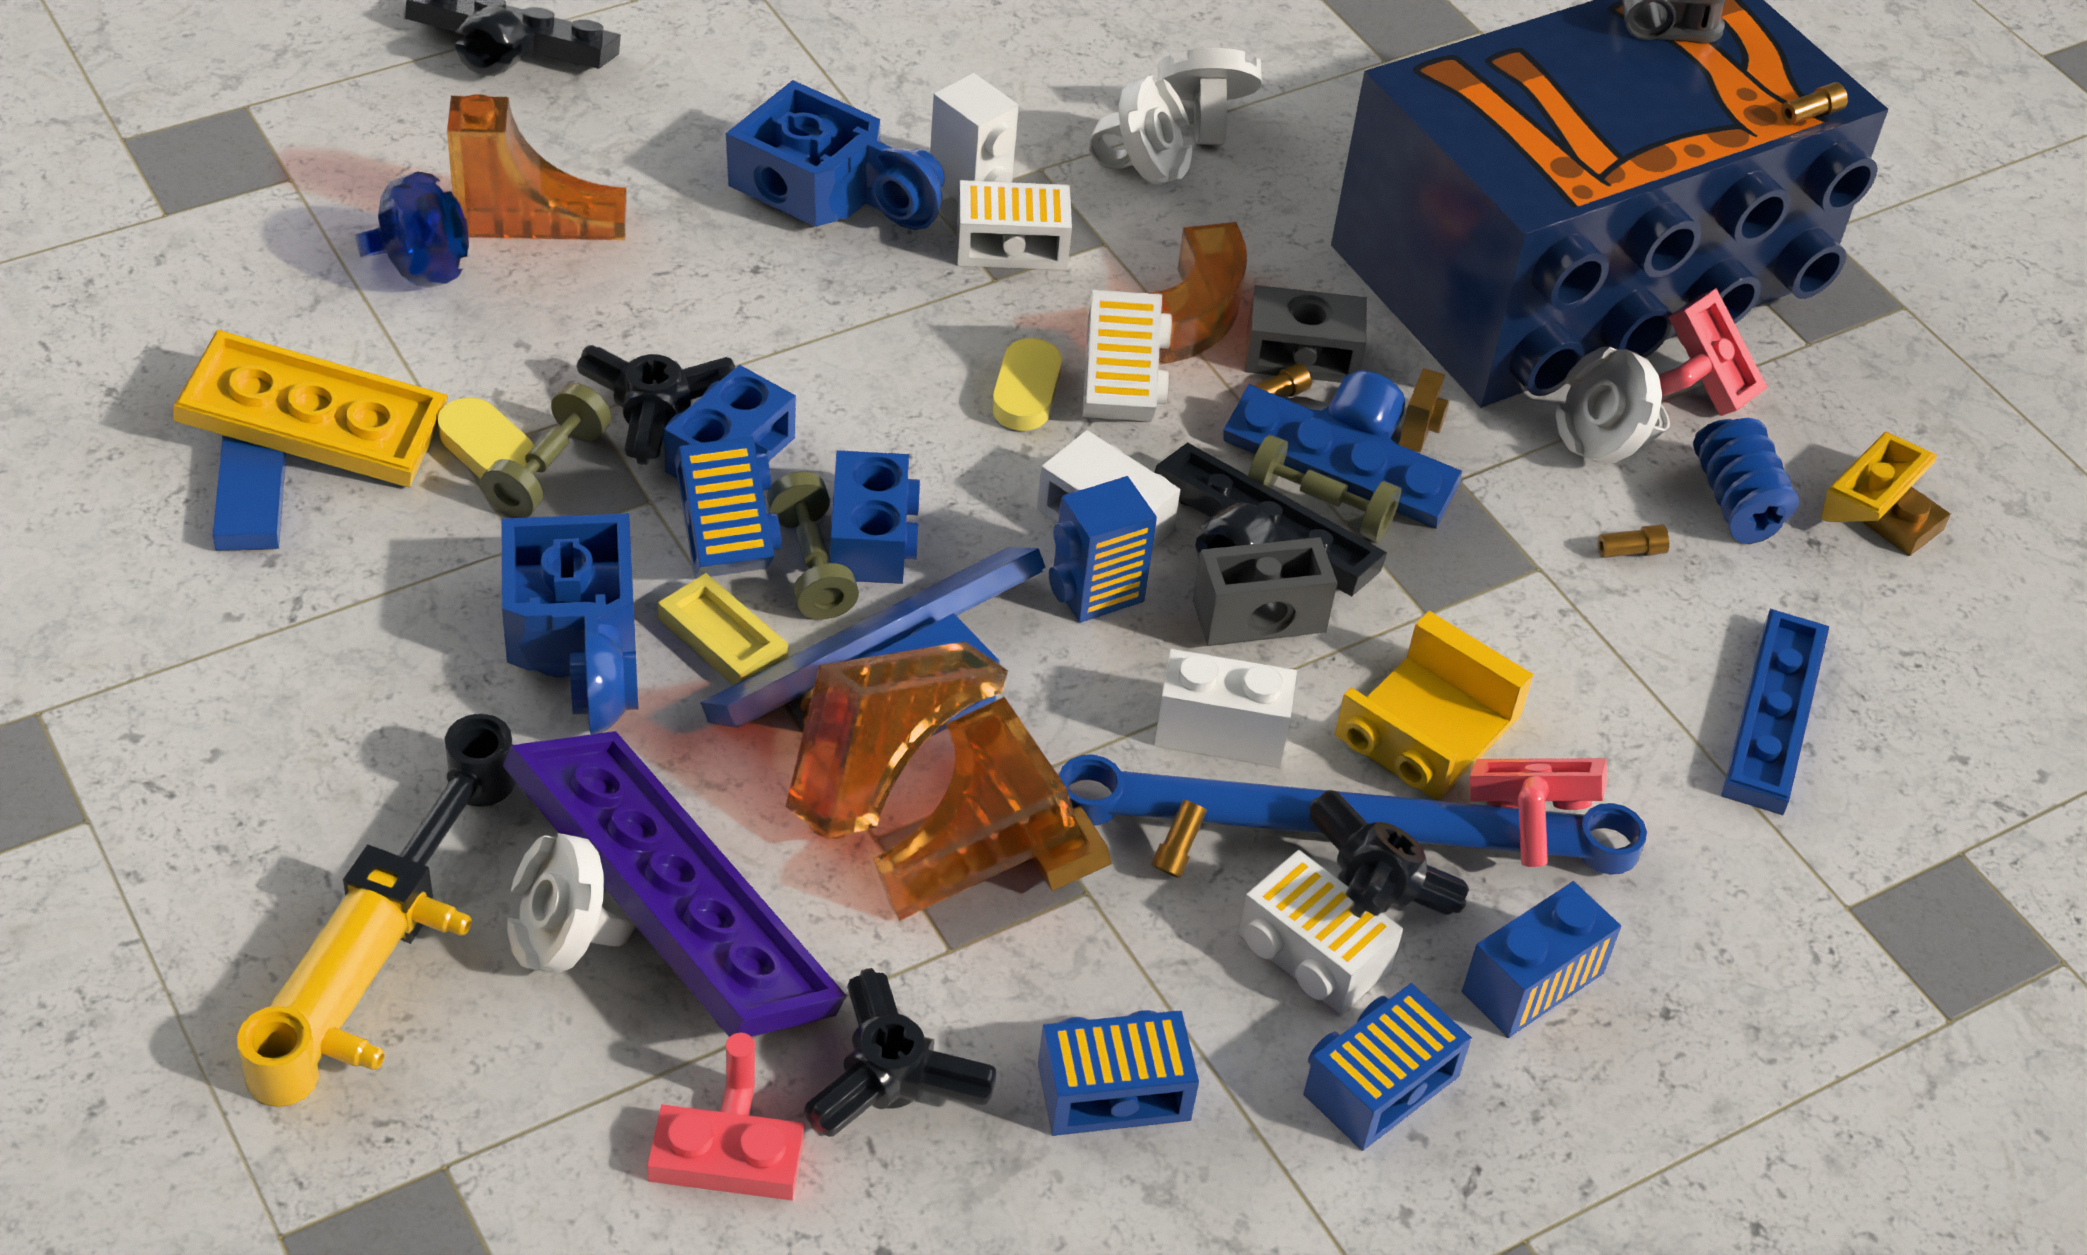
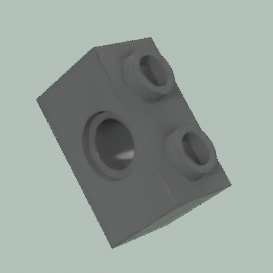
(1305, 328)
(1264, 591)

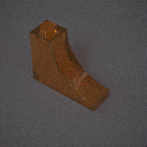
(513, 189)
(869, 724)
(994, 815)

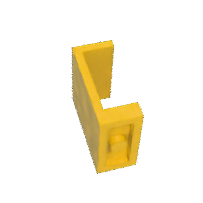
(1436, 708)

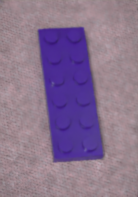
(676, 884)

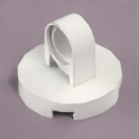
(1210, 80)
(1150, 131)
(1611, 406)
(563, 905)

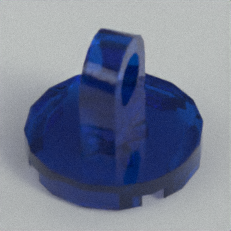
(419, 230)

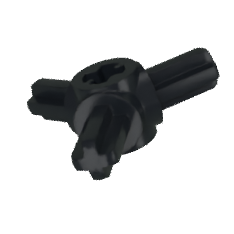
(649, 392)
(1383, 862)
(891, 1063)

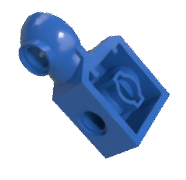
(828, 162)
(573, 608)

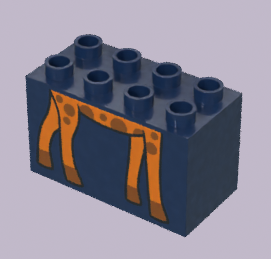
(1592, 184)

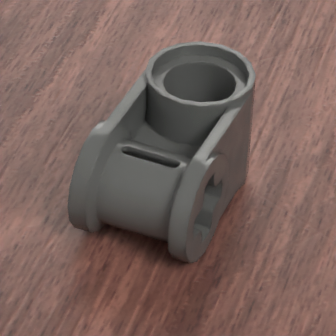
(1675, 19)

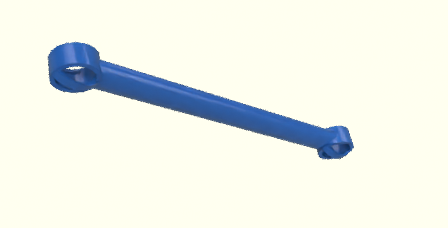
(1289, 810)

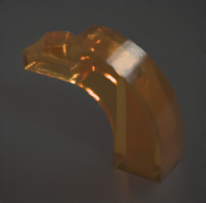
(1210, 291)

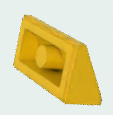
(1876, 480)

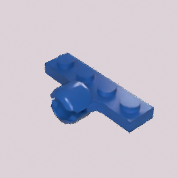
(1349, 442)

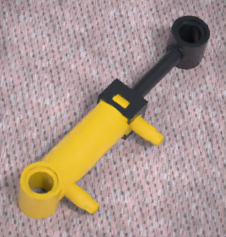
(383, 903)

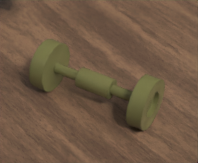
(513, 486)
(1378, 511)
(826, 587)

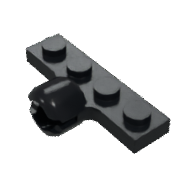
(501, 34)
(1253, 513)

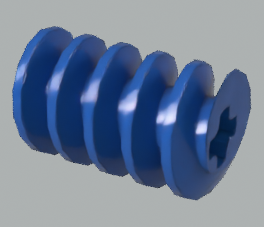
(1746, 477)

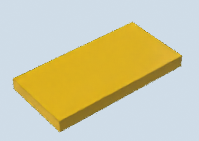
(310, 408)

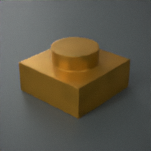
(1424, 411)
(1911, 521)
(1075, 857)

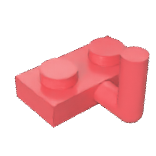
(1715, 355)
(1531, 782)
(728, 1147)

